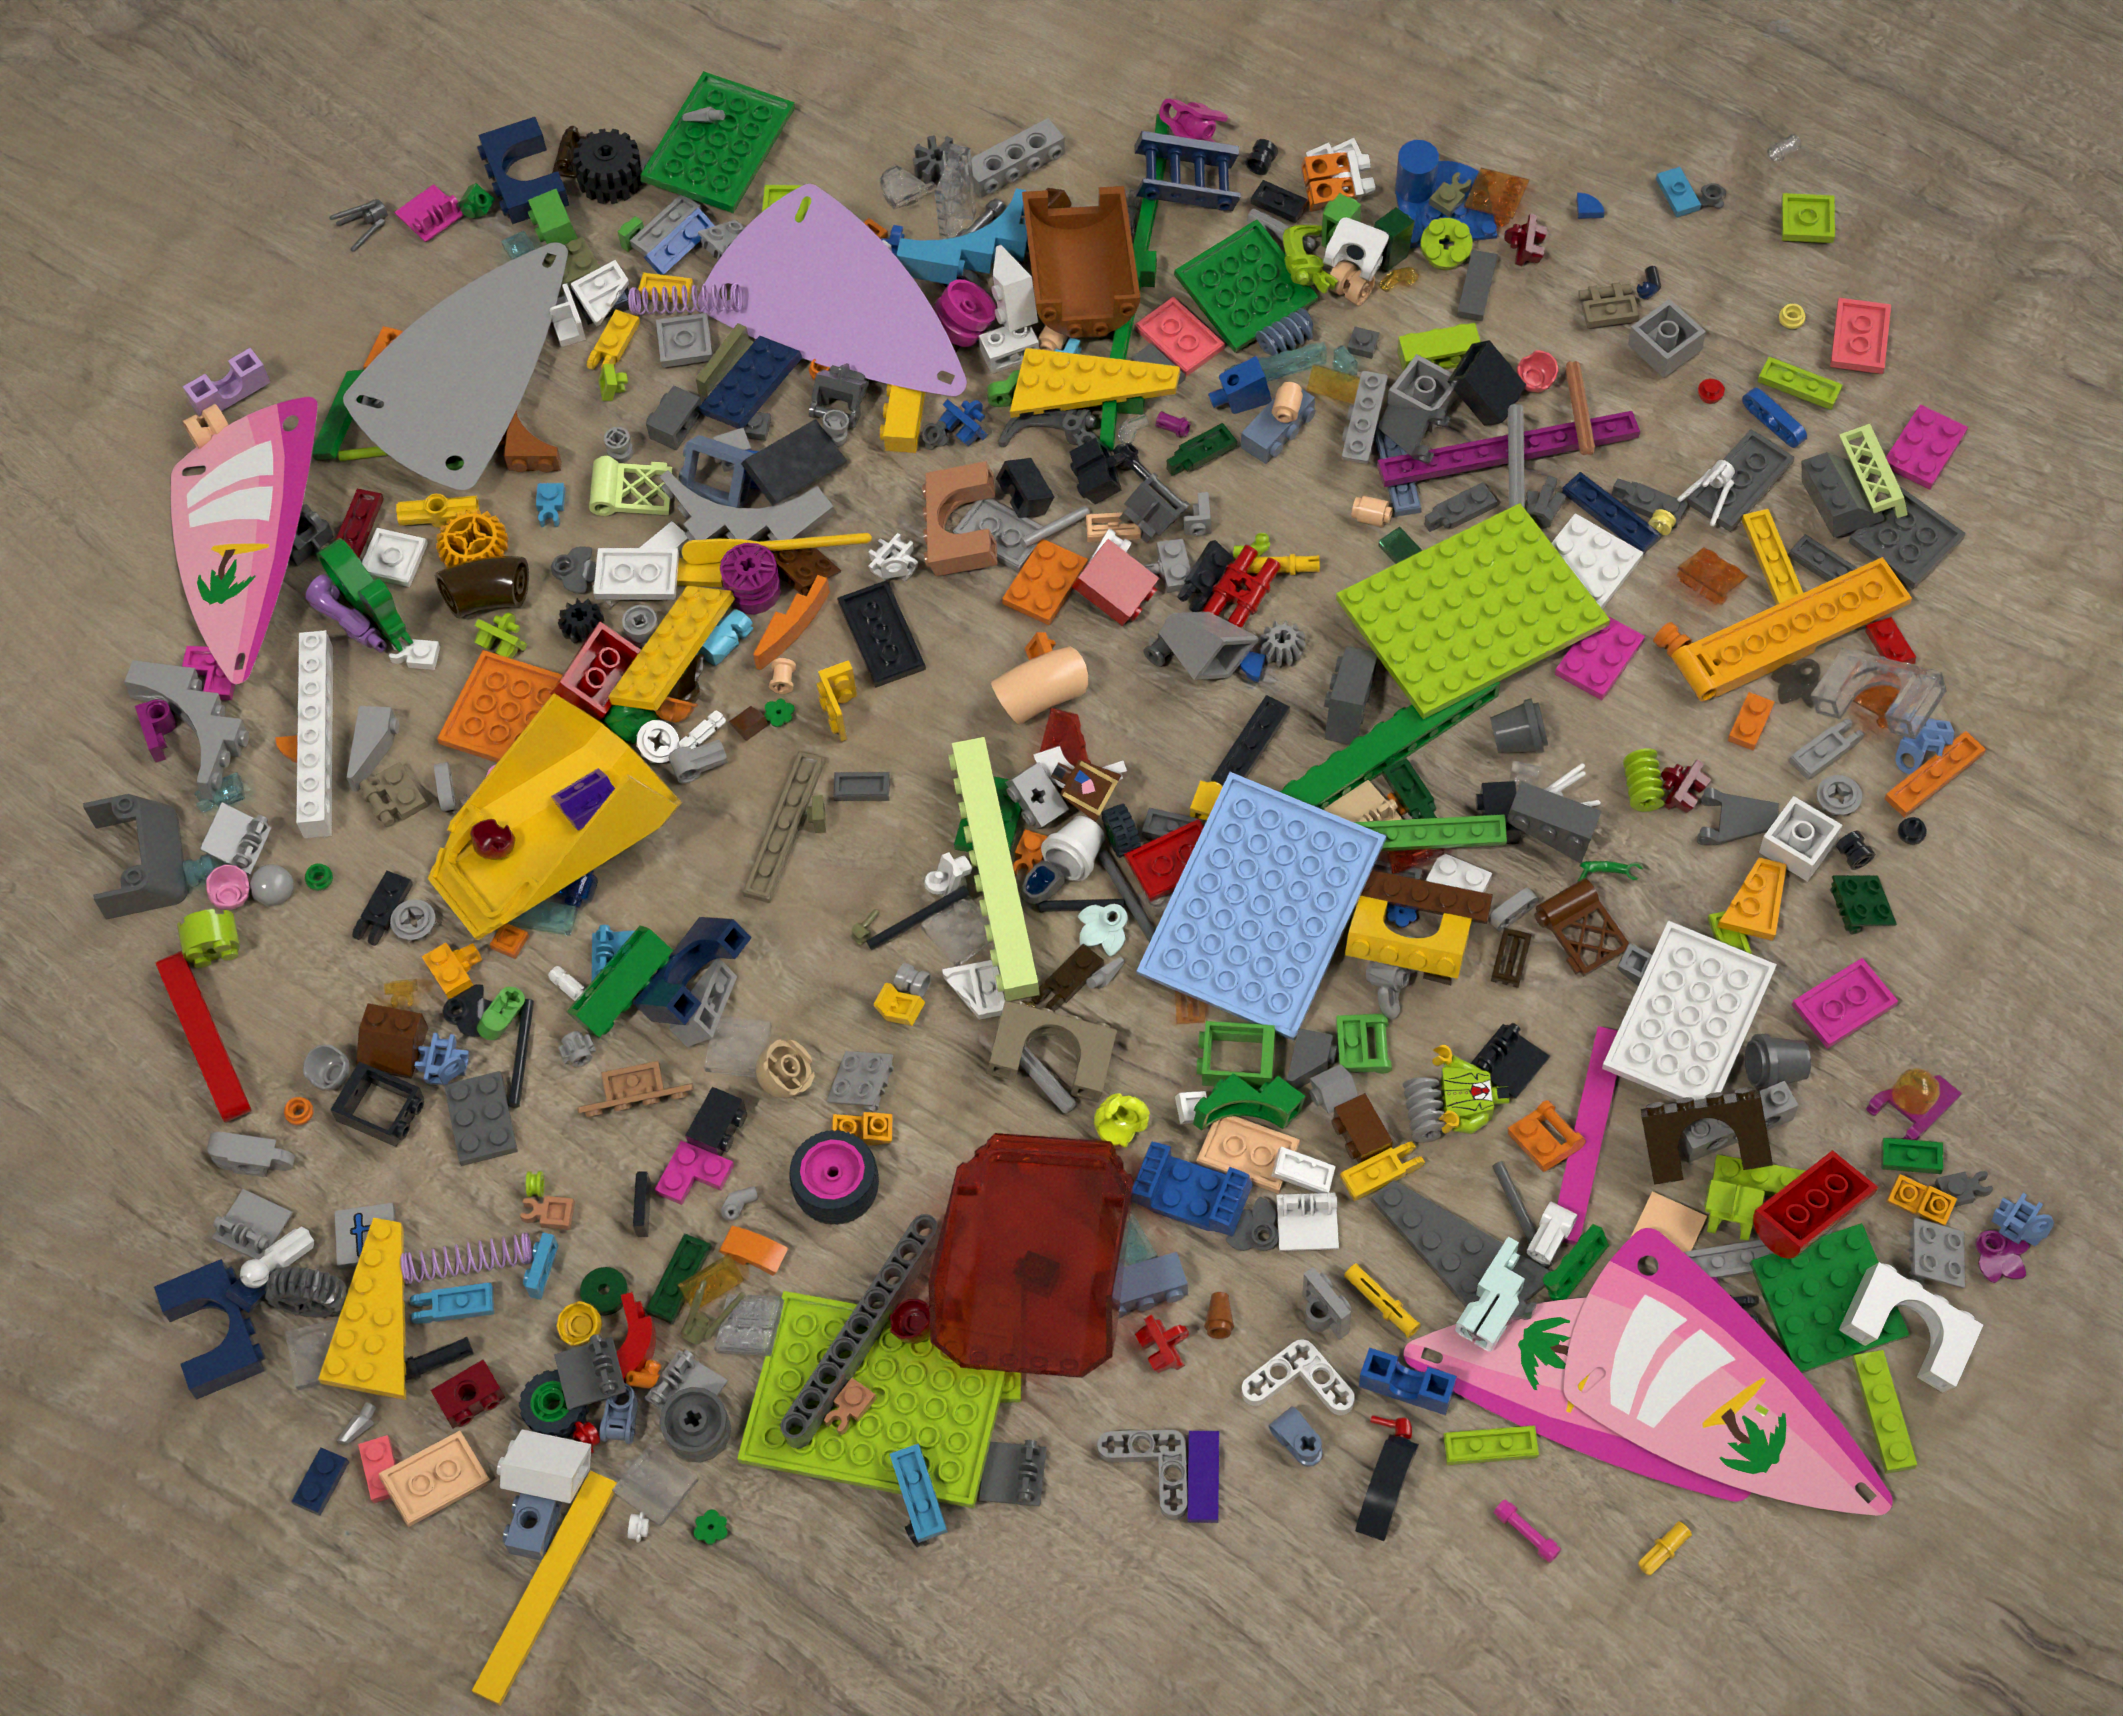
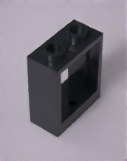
(354, 1092)

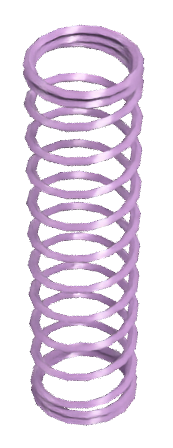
(735, 293)
(408, 1269)

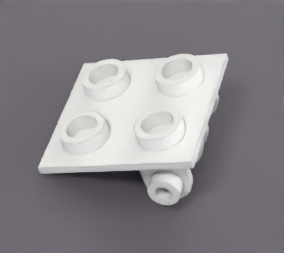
(1307, 1221)

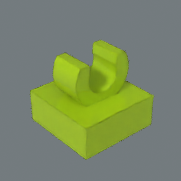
(611, 382)

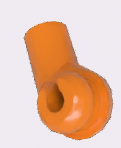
(646, 1377)

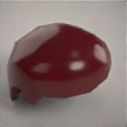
(491, 840)
(911, 1321)

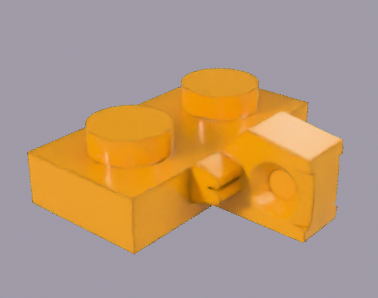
(452, 967)

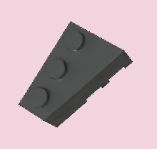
(1349, 694)
(1554, 820)

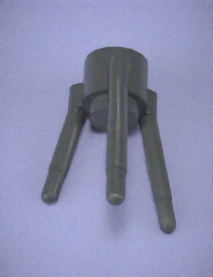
(372, 212)

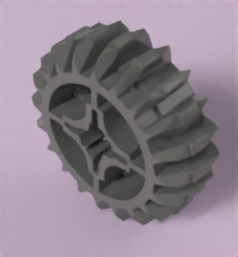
(306, 1292)

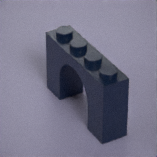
(501, 150)
(708, 939)
(237, 1354)

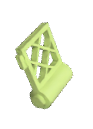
(608, 490)

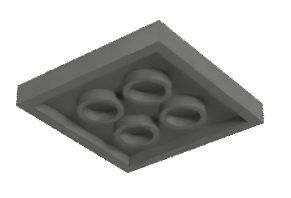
(1909, 543)

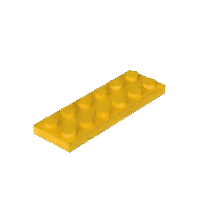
(671, 648)

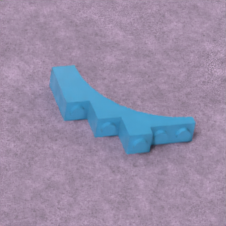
(947, 258)

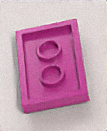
(1925, 446)
(1600, 658)
(1844, 1003)

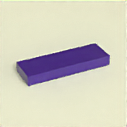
(1203, 1477)

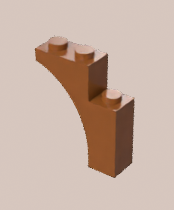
(527, 452)

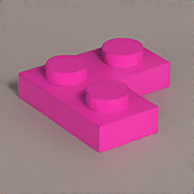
(205, 664)
(692, 1164)

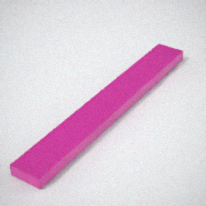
(1591, 1125)

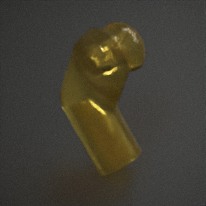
(1406, 273)

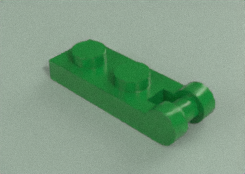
(1576, 1264)

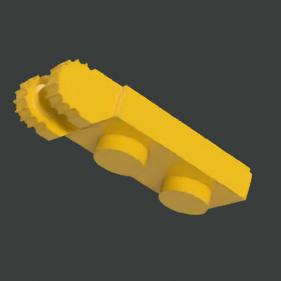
(614, 339)
(1380, 1171)

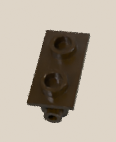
(565, 159)

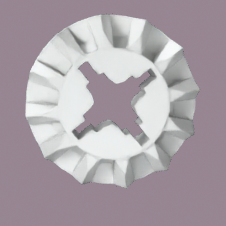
(668, 738)

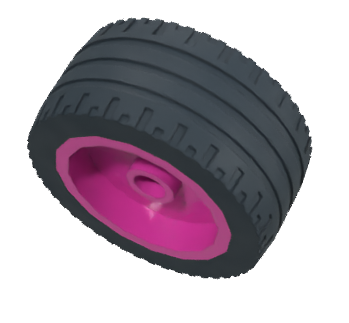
(834, 1177)

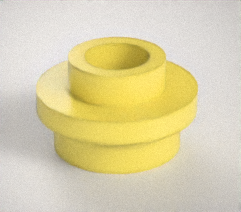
(1794, 311)

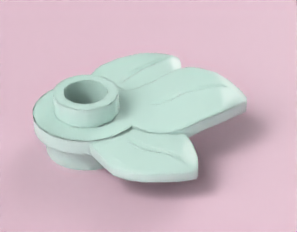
(1102, 931)

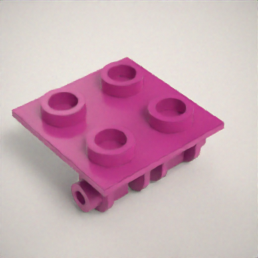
(430, 212)

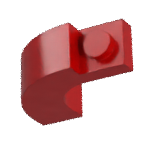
(640, 1337)

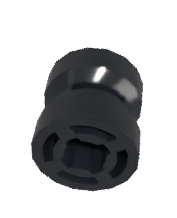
(1260, 159)
(1855, 850)

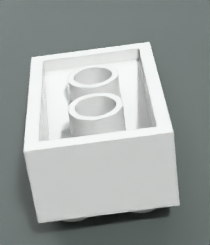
(1013, 292)

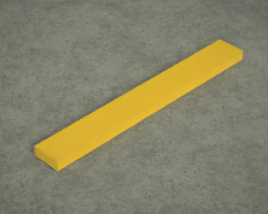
(544, 1588)

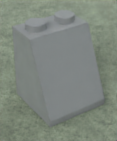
(1207, 643)

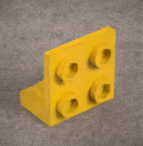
(836, 687)

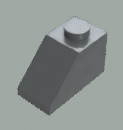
(1310, 1057)

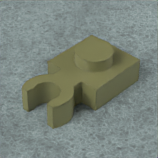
(1449, 197)

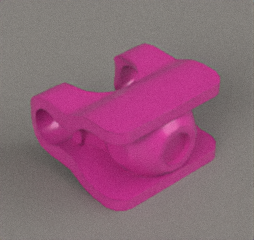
(1191, 120)

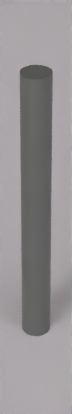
(1127, 894)
(1516, 1203)

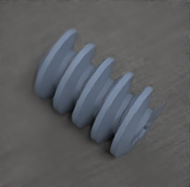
(1285, 332)

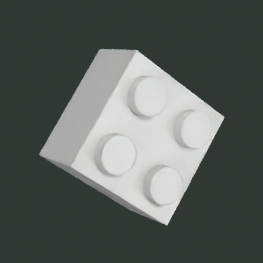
(1800, 838)

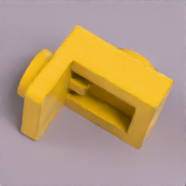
(898, 1006)

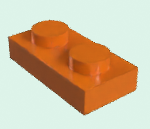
(1751, 721)

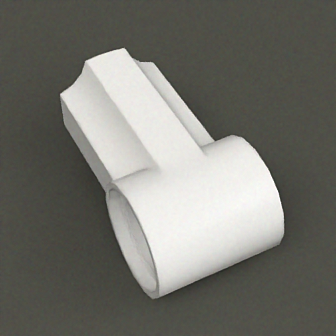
(1554, 1227)

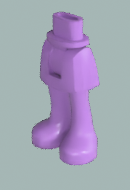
(324, 598)

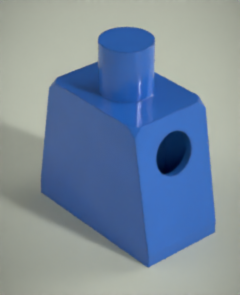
(1242, 387)

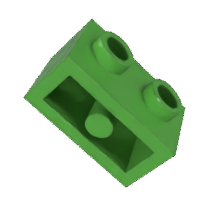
(1336, 210)
(552, 218)

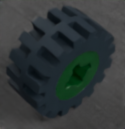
(1120, 829)

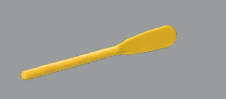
(713, 550)

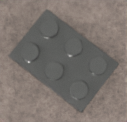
(480, 1118)

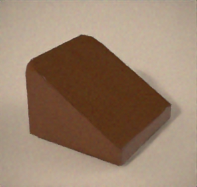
(1058, 199)
(749, 722)

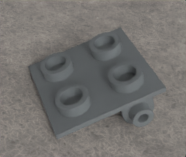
(590, 1372)
(1013, 1473)

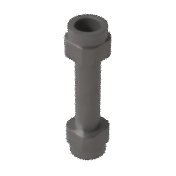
(993, 210)

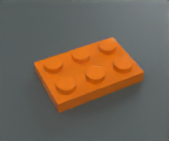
(1044, 581)

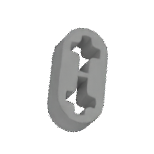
(445, 786)
(1513, 909)

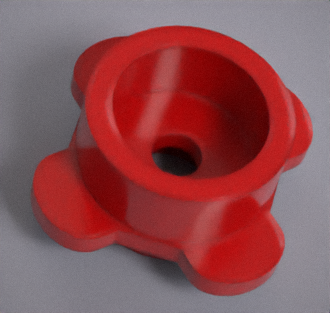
(587, 1434)

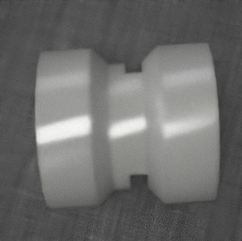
(835, 425)
(618, 444)
(911, 980)

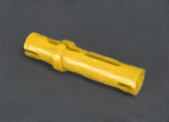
(1289, 564)
(1379, 1297)

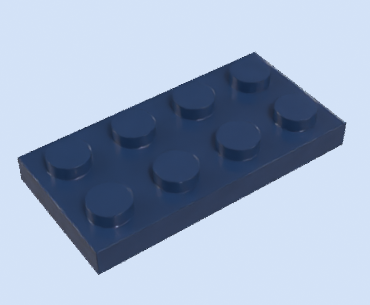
(750, 382)

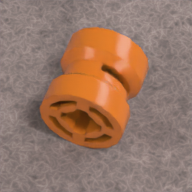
(1670, 638)

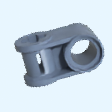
(619, 1420)
(1295, 1433)

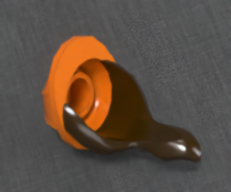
(683, 696)

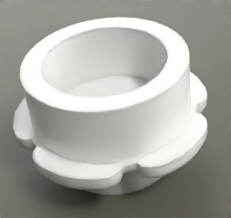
(638, 1527)

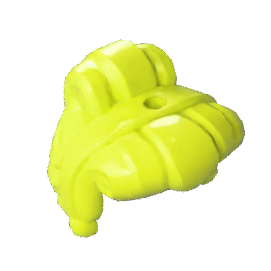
(1120, 1119)

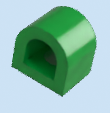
(472, 205)

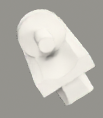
(948, 875)

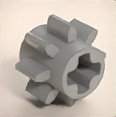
(577, 1049)

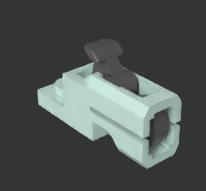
(1498, 1301)

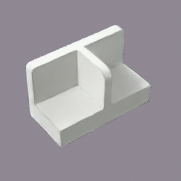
(567, 320)

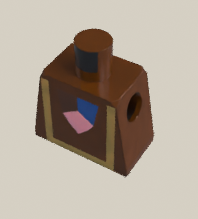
(1086, 786)

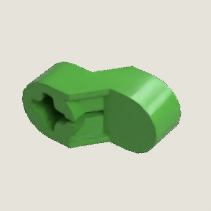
(1002, 392)
(493, 1023)

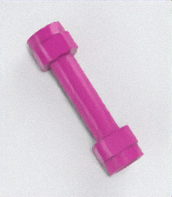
(1547, 1548)

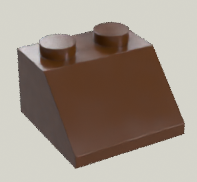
(391, 1039)

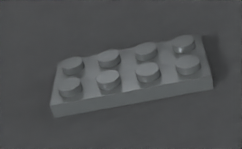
(1757, 468)

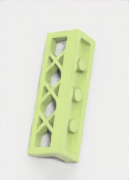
(1878, 466)

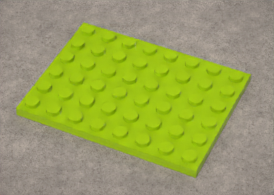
(1472, 610)
(918, 1401)

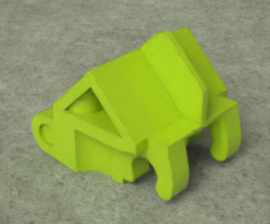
(1732, 1204)

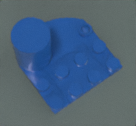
(1418, 179)

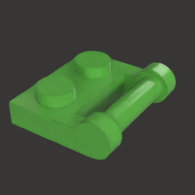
(1353, 1043)

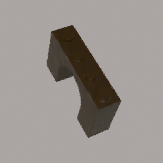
(1740, 1111)

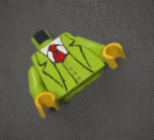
(1466, 1093)

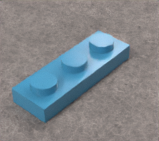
(918, 1493)

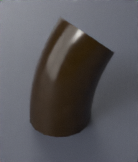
(484, 584)

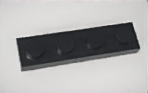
(1253, 740)

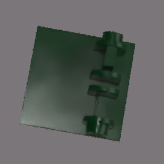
(1861, 902)

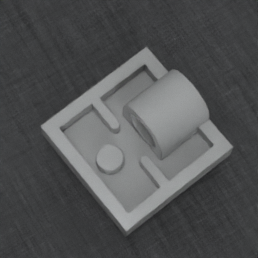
(1321, 1297)

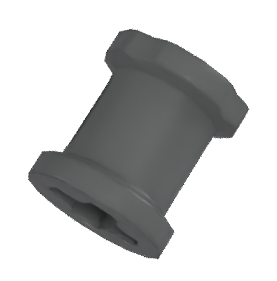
(1157, 651)

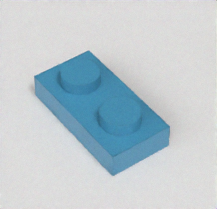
(543, 1255)

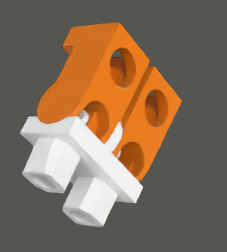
(1335, 174)

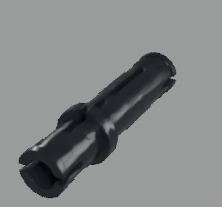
(437, 1358)

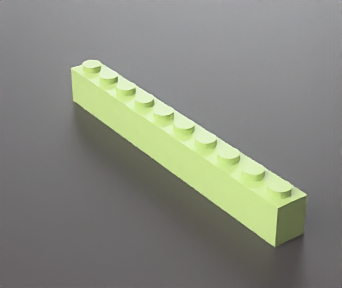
(995, 870)

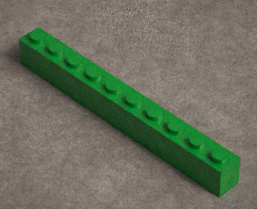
(1380, 749)

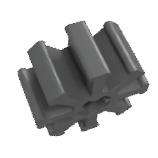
(929, 162)

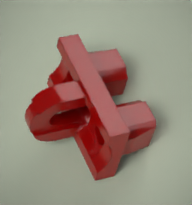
(1154, 1333)

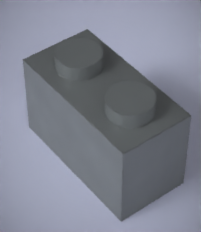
(674, 417)

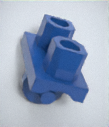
(971, 429)

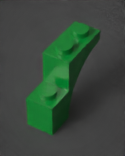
(1273, 1102)

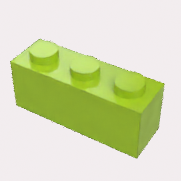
(1440, 346)

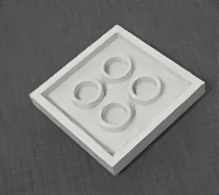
(1596, 557)

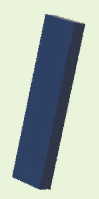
(1611, 513)

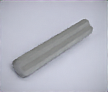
(1277, 228)
(1046, 1081)

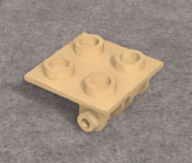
(1364, 805)

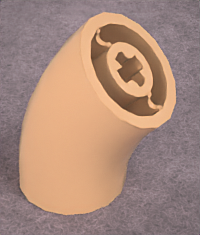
(1041, 683)

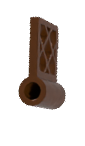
(1566, 910)

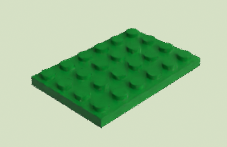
(718, 158)

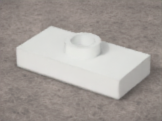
(1303, 1170)

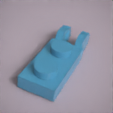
(454, 1303)

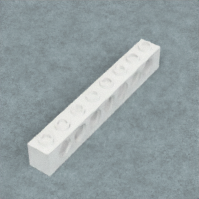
(315, 735)

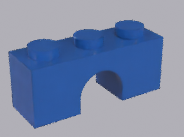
(1423, 1389)

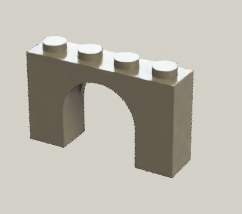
(1089, 1042)

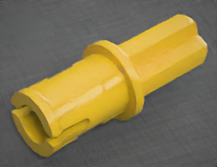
(1664, 1548)

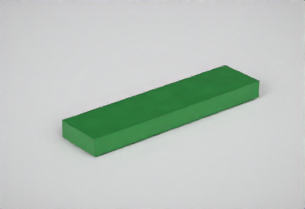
(336, 422)

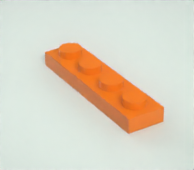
(1935, 774)

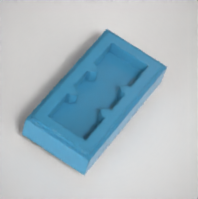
(1678, 192)

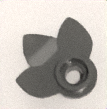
(579, 572)
(1254, 1224)

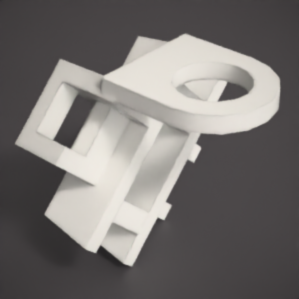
(898, 561)

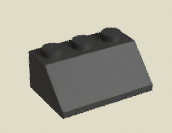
(1837, 494)

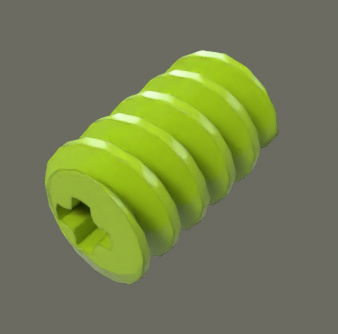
(1643, 780)

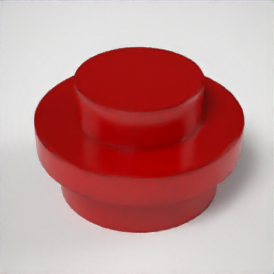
(1711, 391)

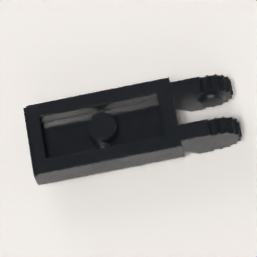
(1205, 575)
(387, 896)

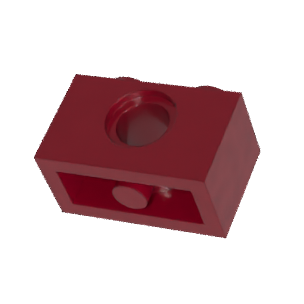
(473, 1379)

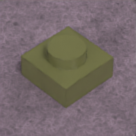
(816, 814)

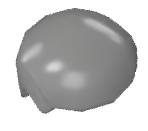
(271, 885)
(326, 1067)

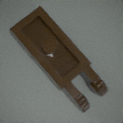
(1069, 977)

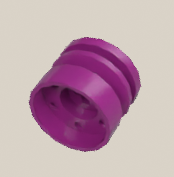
(752, 577)

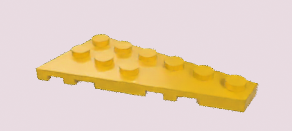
(1081, 381)
(370, 1331)

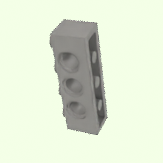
(1016, 157)
(1713, 1135)

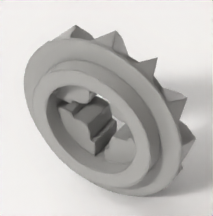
(1845, 787)
(421, 911)

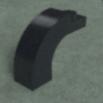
(1386, 1487)

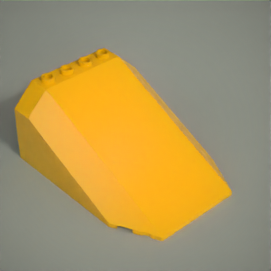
(548, 850)

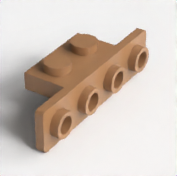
(631, 1085)

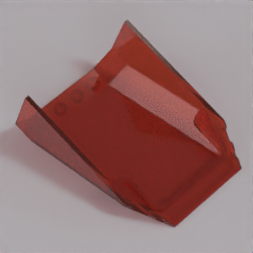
(1032, 1257)

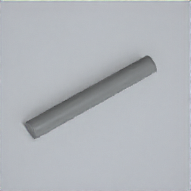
(1054, 527)

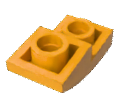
(870, 1127)
(1921, 1200)

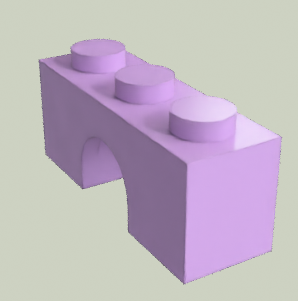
(244, 378)

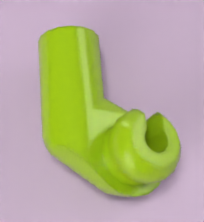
(1260, 544)

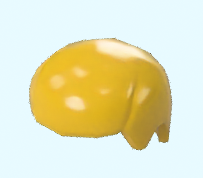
(578, 1323)

